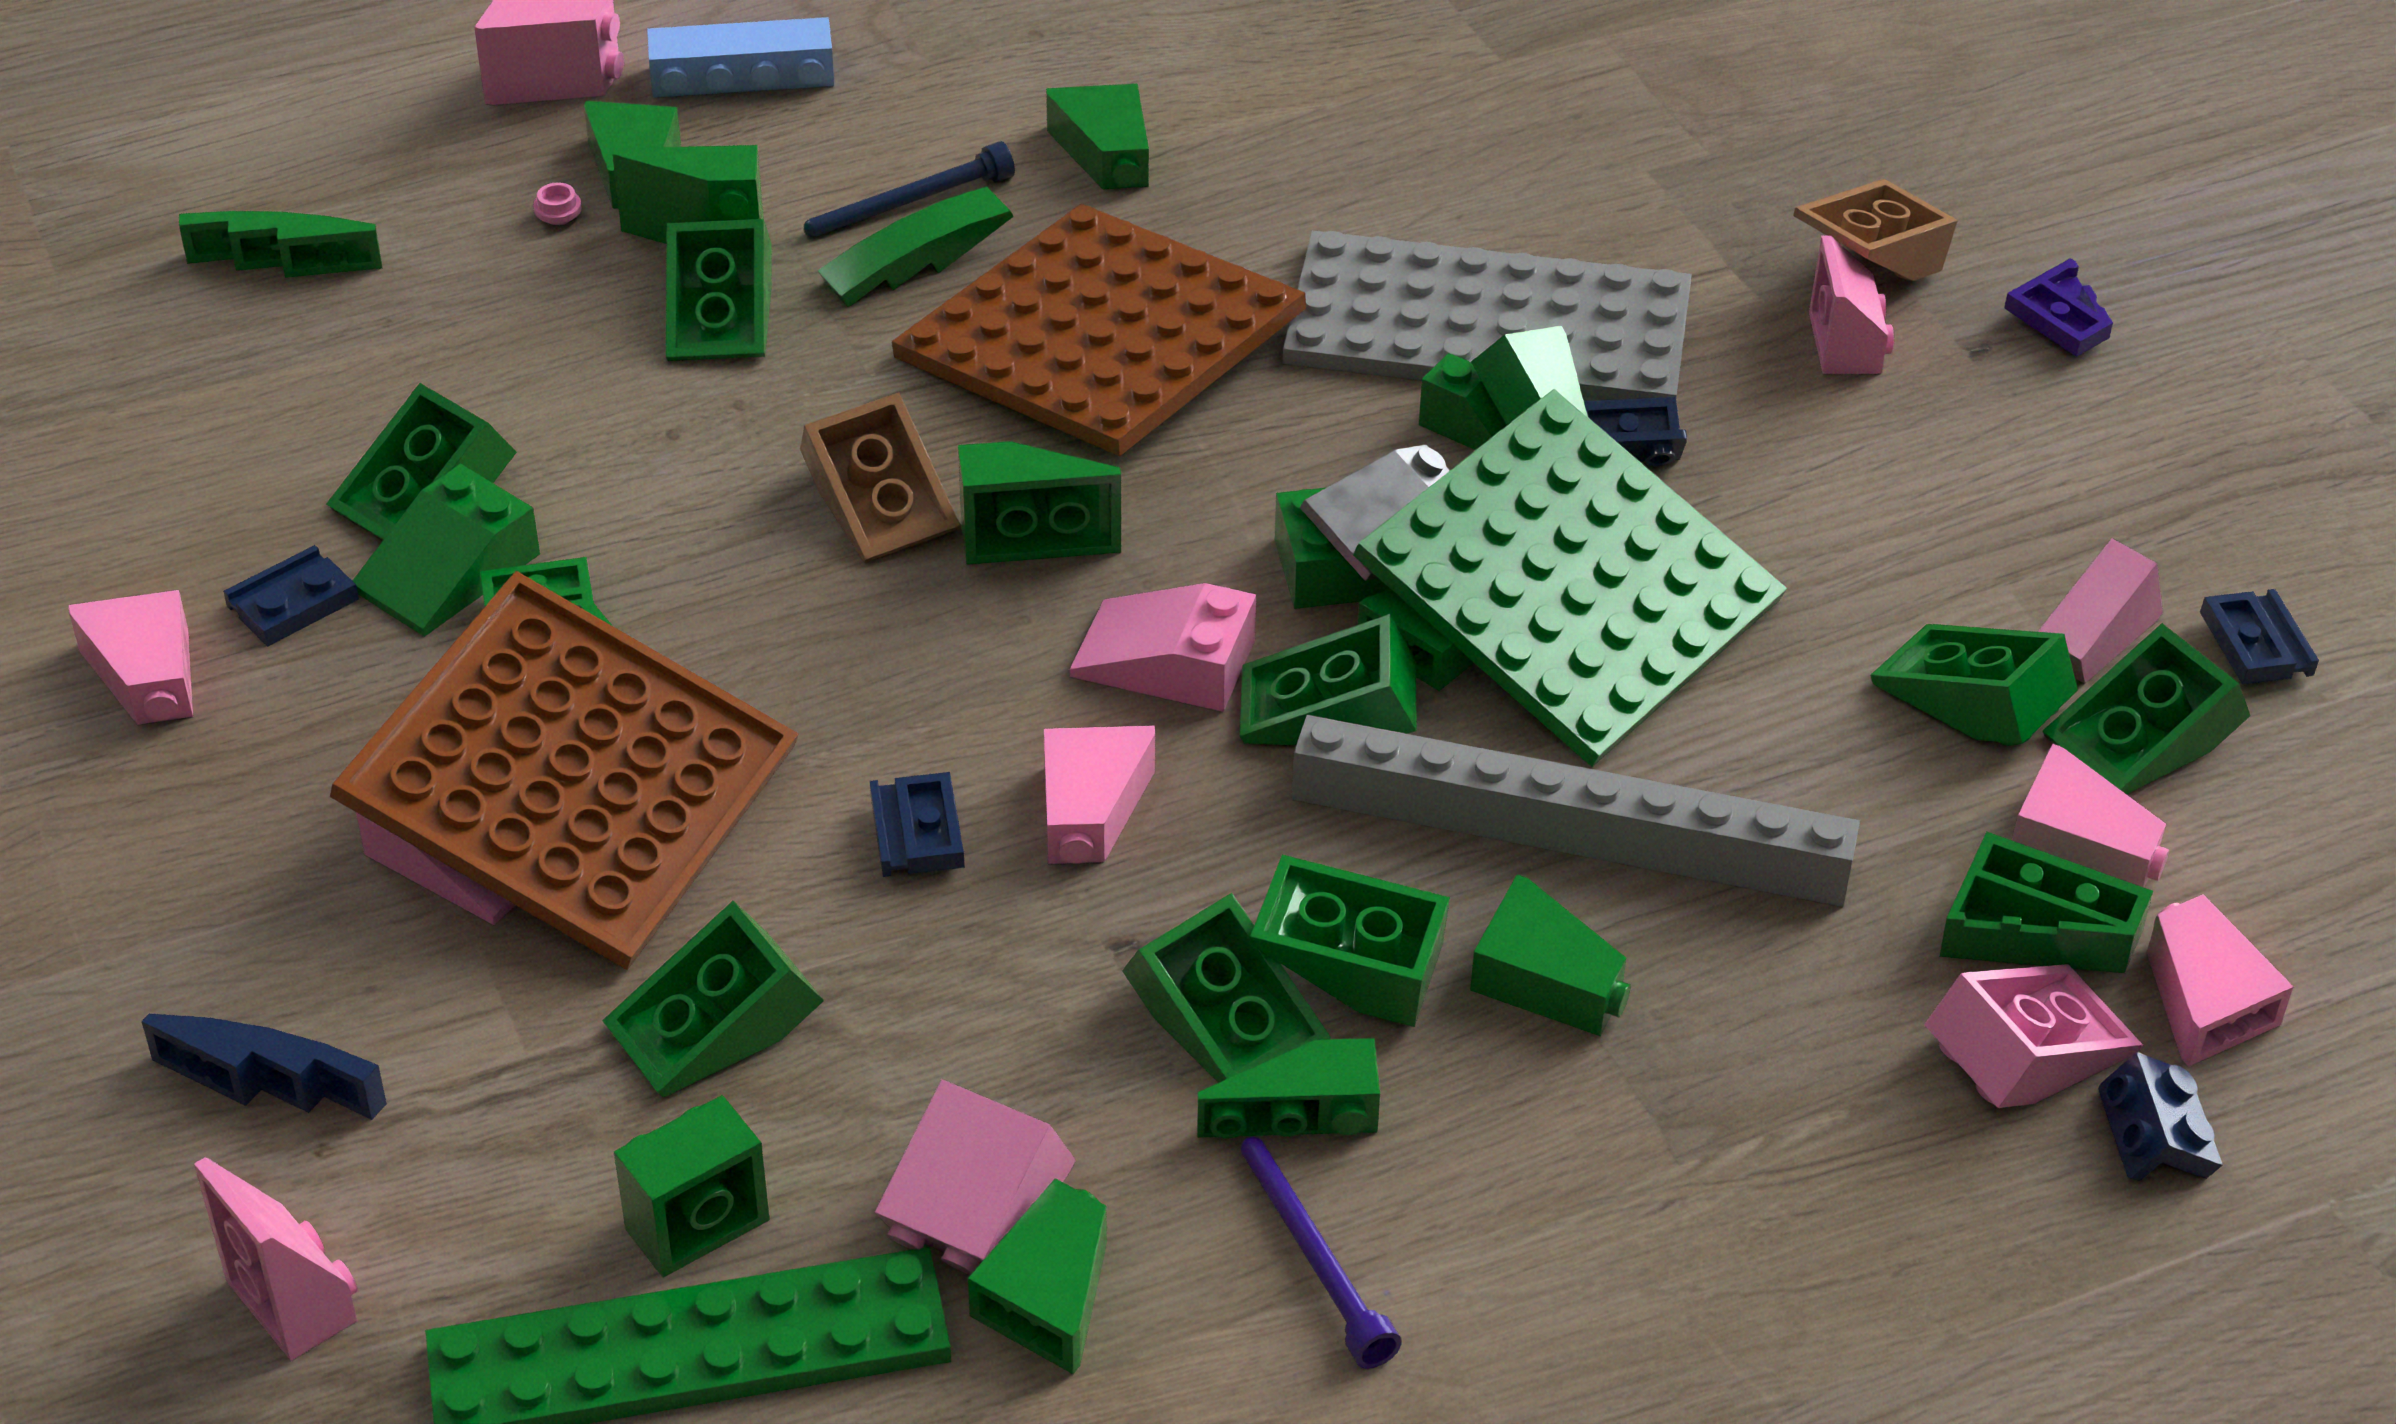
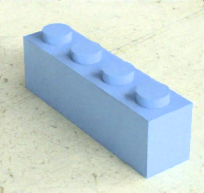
(740, 57)

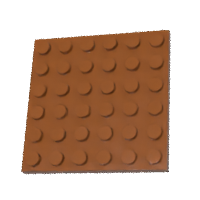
(1099, 328)
(566, 768)

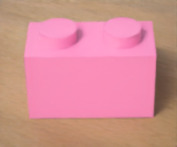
(1848, 314)

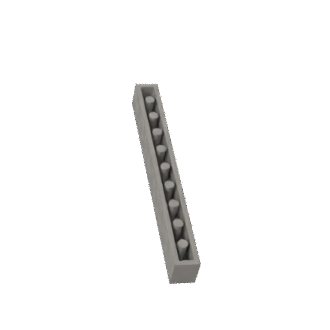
(1575, 810)

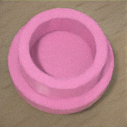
(557, 204)

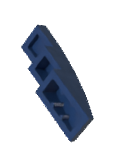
(252, 1058)

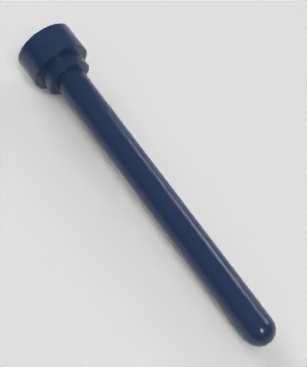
(992, 163)

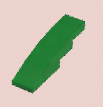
(926, 237)
(276, 239)

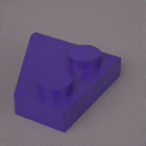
(2061, 309)

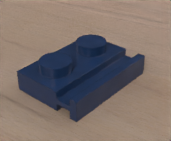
(291, 595)
(2258, 636)
(917, 824)

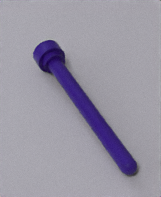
(1368, 1334)

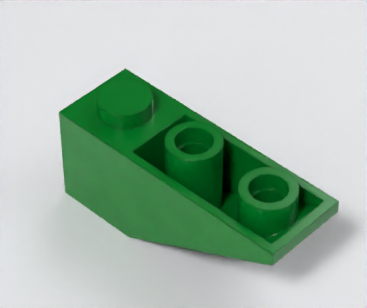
(1306, 1091)

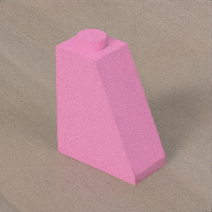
(2107, 608)
(139, 652)
(1093, 787)
(2090, 822)
(2212, 980)

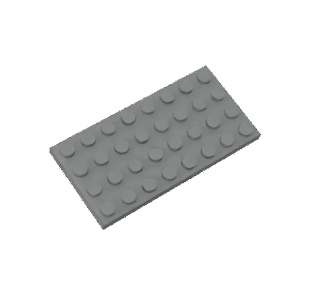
(1409, 304)

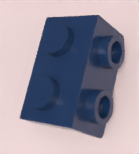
(1642, 426)
(2158, 1118)

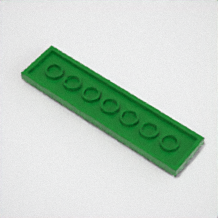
(691, 1344)

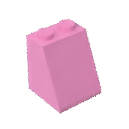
(547, 50)
(969, 1176)

